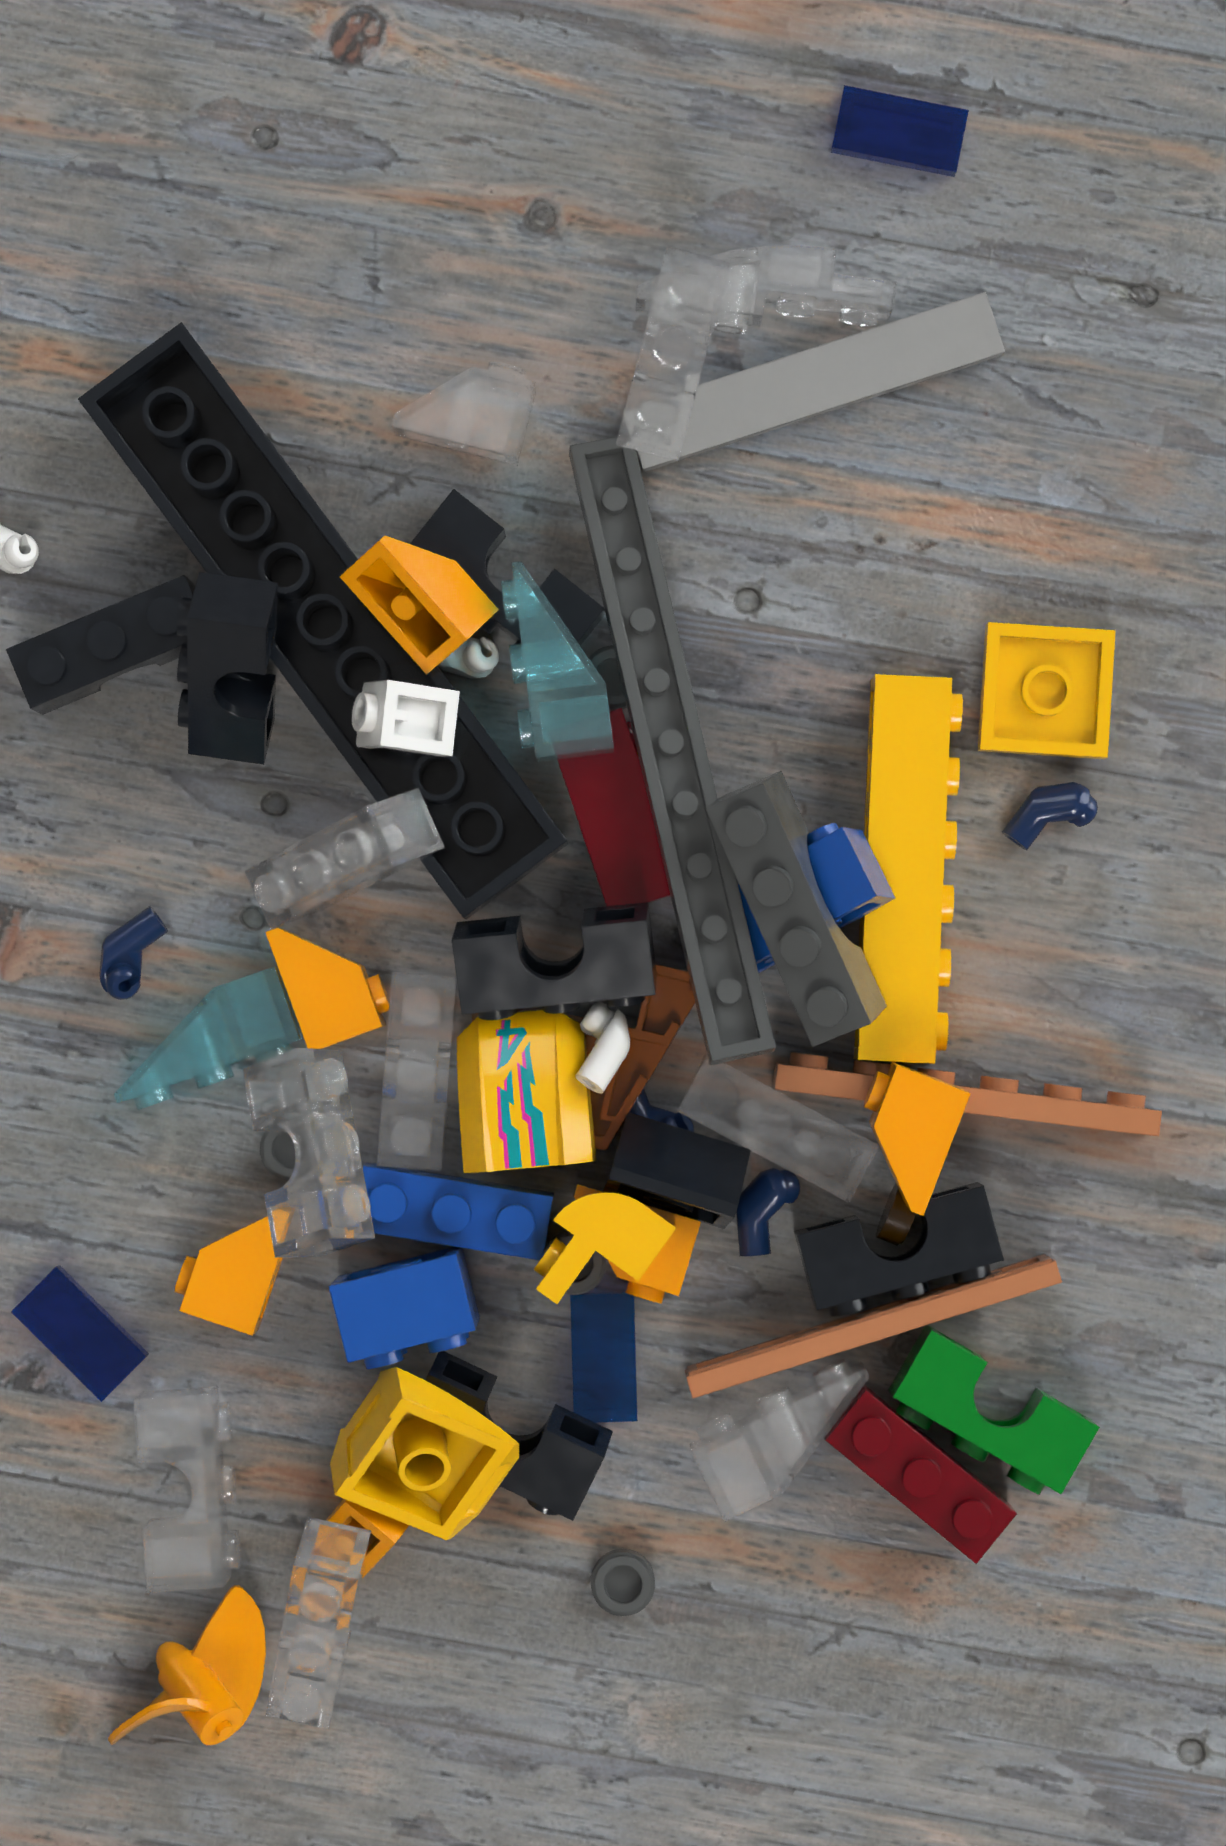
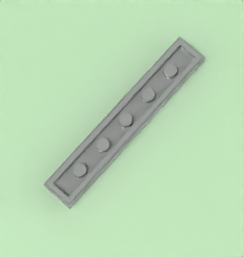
(838, 375)

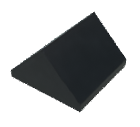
(678, 1171)

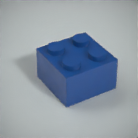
(405, 1306)

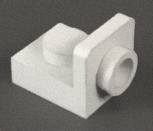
(406, 717)

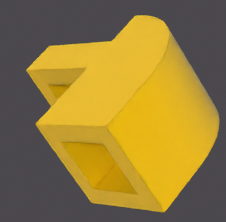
(604, 1223)

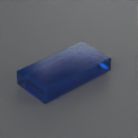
(899, 131)
(80, 1333)
(604, 1356)

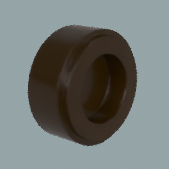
(895, 1219)

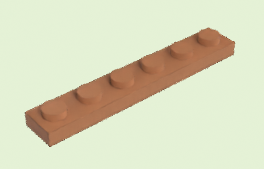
(993, 1098)

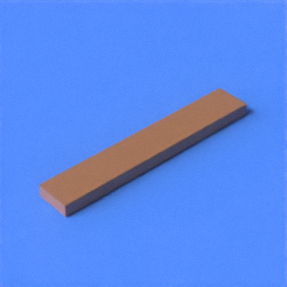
(870, 1325)

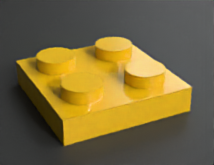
(1046, 690)

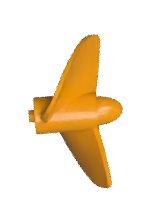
(215, 1680)

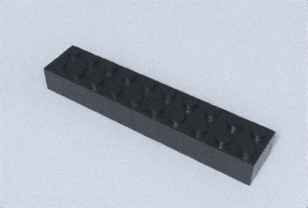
(256, 521)

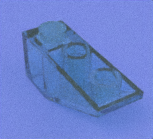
(565, 691)
(226, 1027)

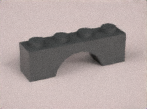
(772, 864)

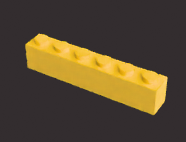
(910, 838)

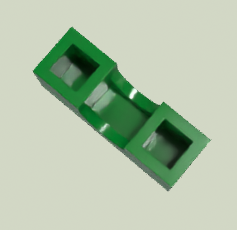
(1039, 1442)

